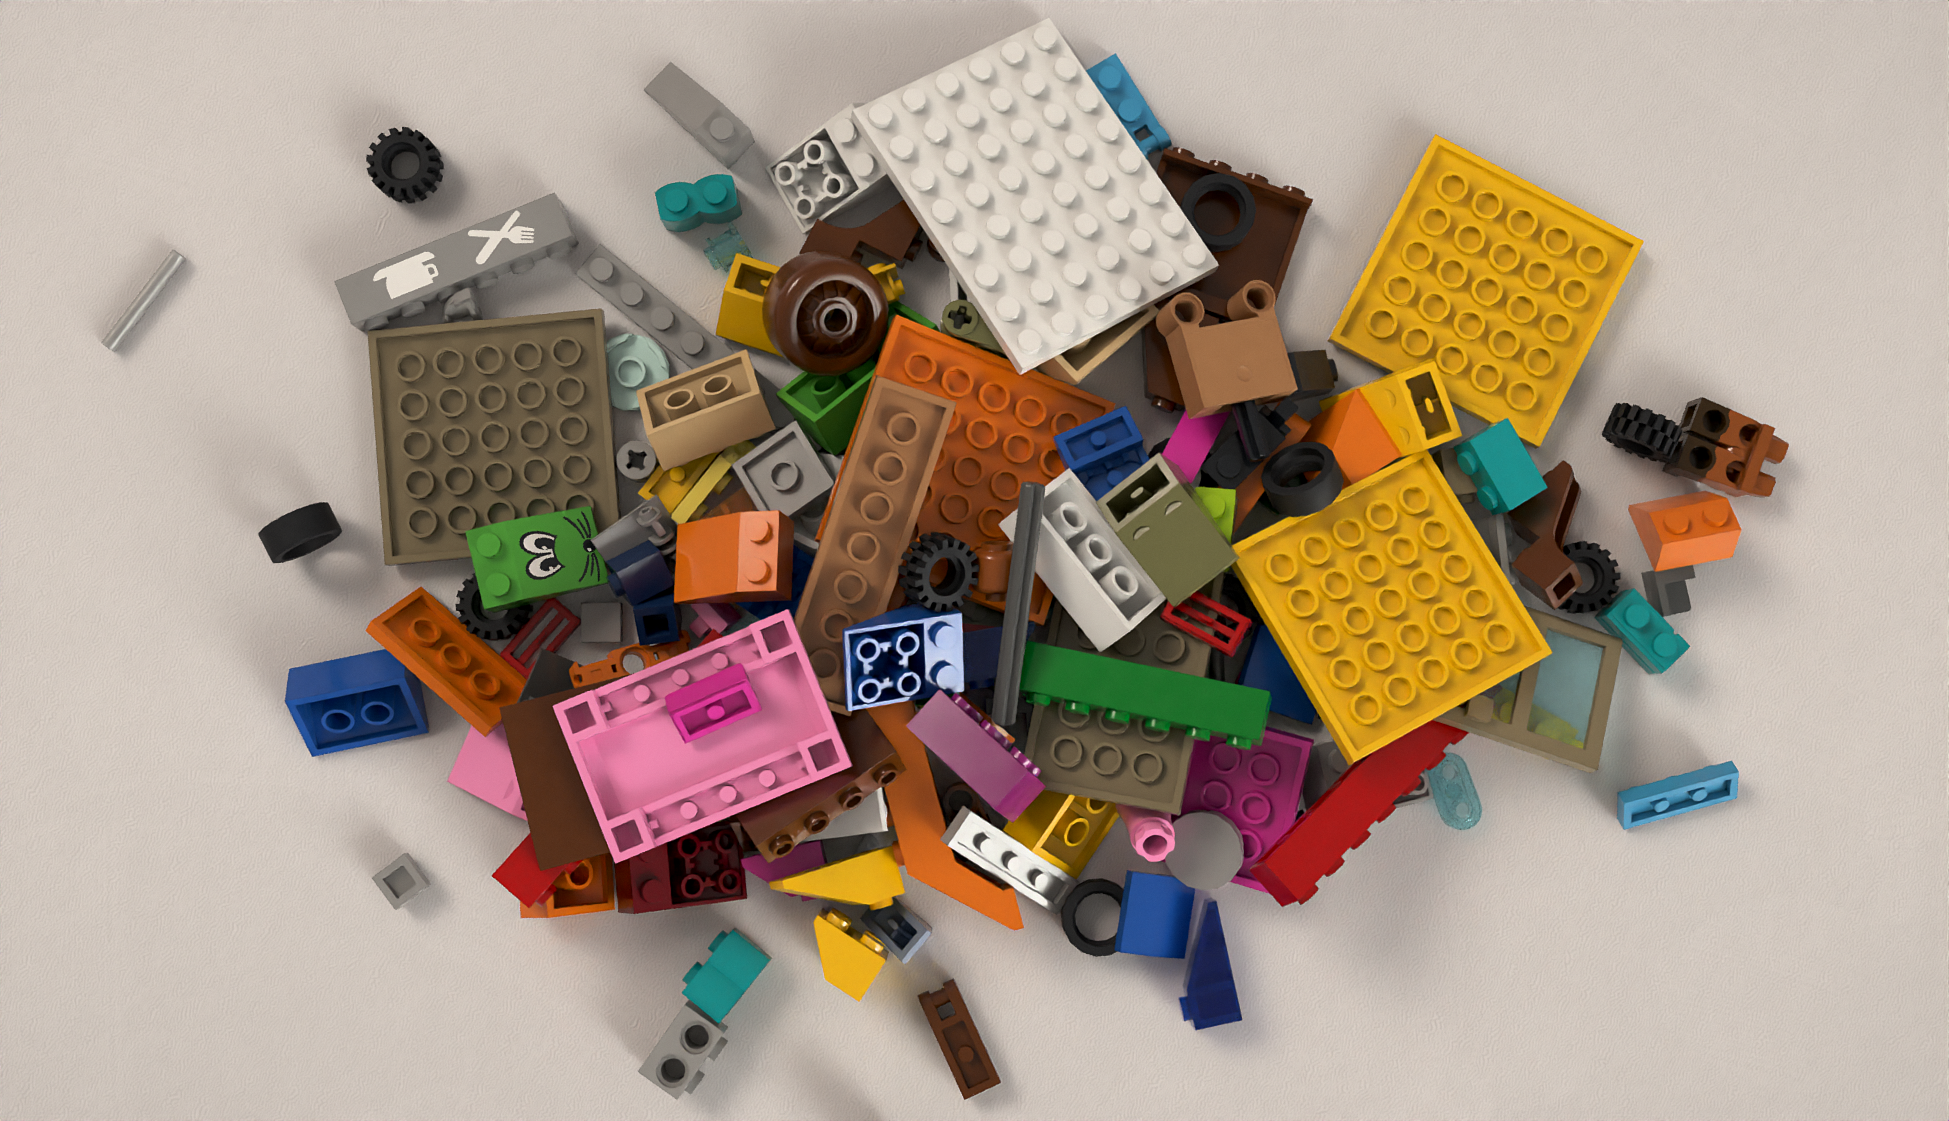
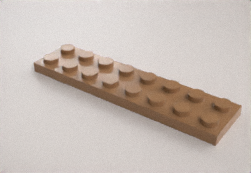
(870, 523)

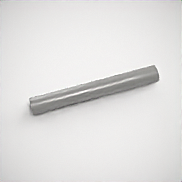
(143, 300)

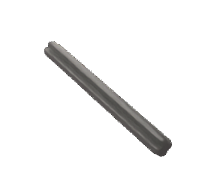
(1018, 603)

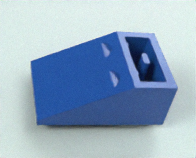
(903, 656)

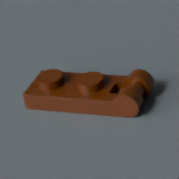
(960, 1040)

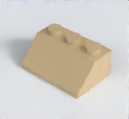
(1085, 357)
(704, 410)

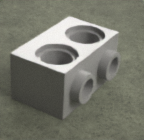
(678, 1045)

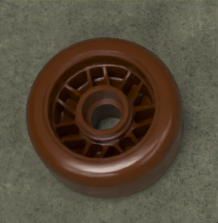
(802, 297)

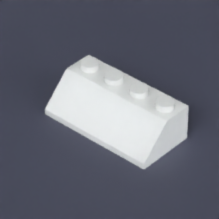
(1088, 564)

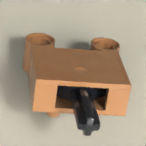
(1231, 362)

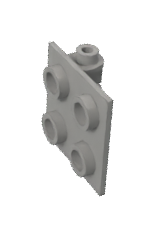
(646, 522)

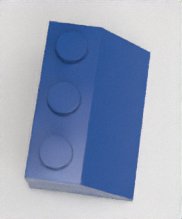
(355, 702)

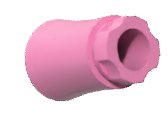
(1149, 831)

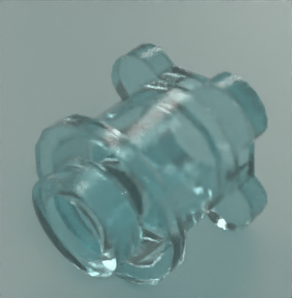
(724, 248)

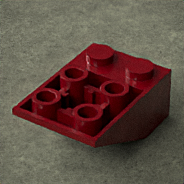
(683, 872)

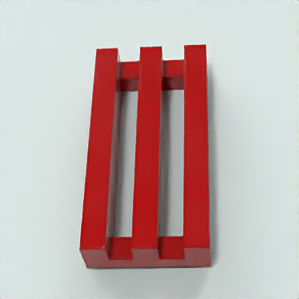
(530, 626)
(1235, 636)

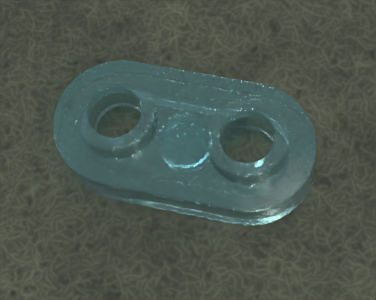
(1452, 792)

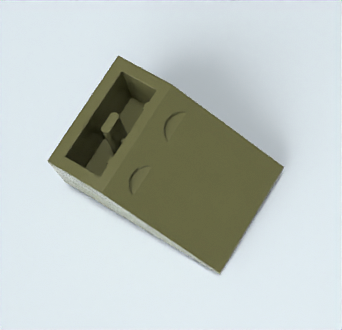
(1167, 529)

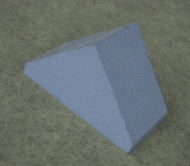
(898, 928)

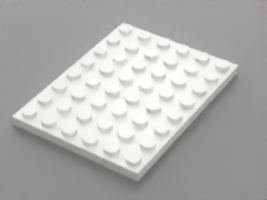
(1034, 194)

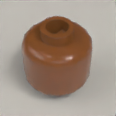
(994, 569)

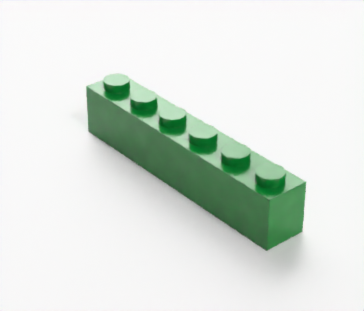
(1146, 694)

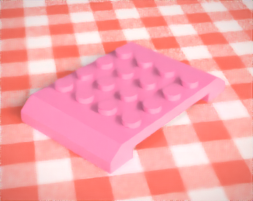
(657, 787)

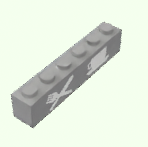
(456, 262)

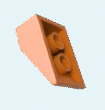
(735, 558)

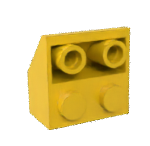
(743, 301)
(846, 955)

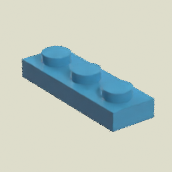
(1677, 795)

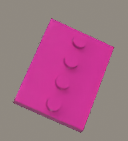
(1251, 788)

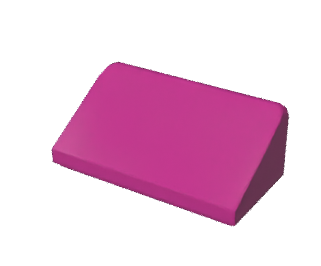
(712, 703)

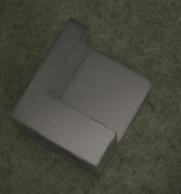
(1668, 590)

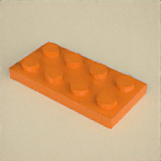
(448, 659)

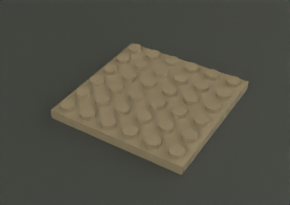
(490, 428)

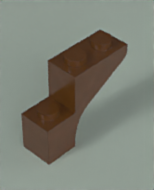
(889, 236)
(1544, 525)

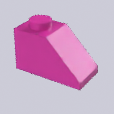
(801, 858)

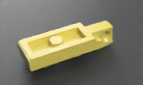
(714, 479)

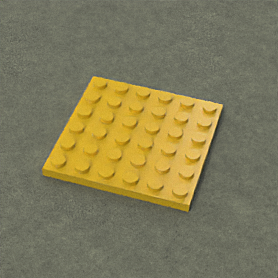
(1489, 287)
(1388, 605)

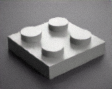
(785, 473)

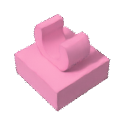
(713, 616)

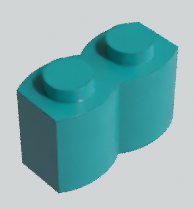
(689, 205)
(726, 974)

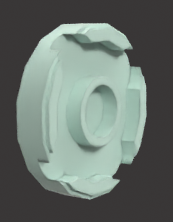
(650, 368)

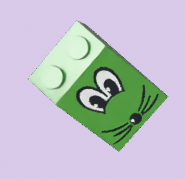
(536, 558)

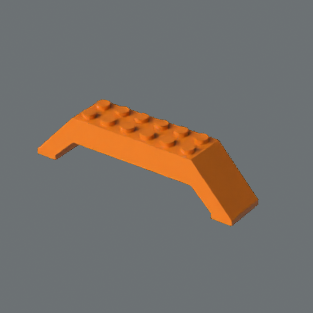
(920, 820)

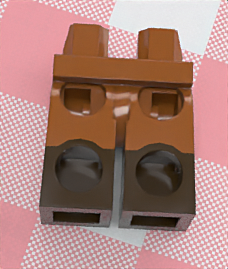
(1725, 450)

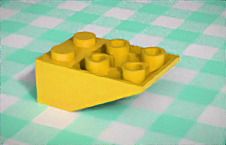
(1410, 407)

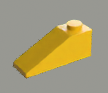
(854, 880)

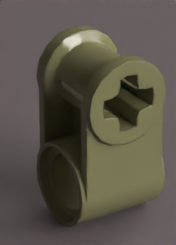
(974, 329)

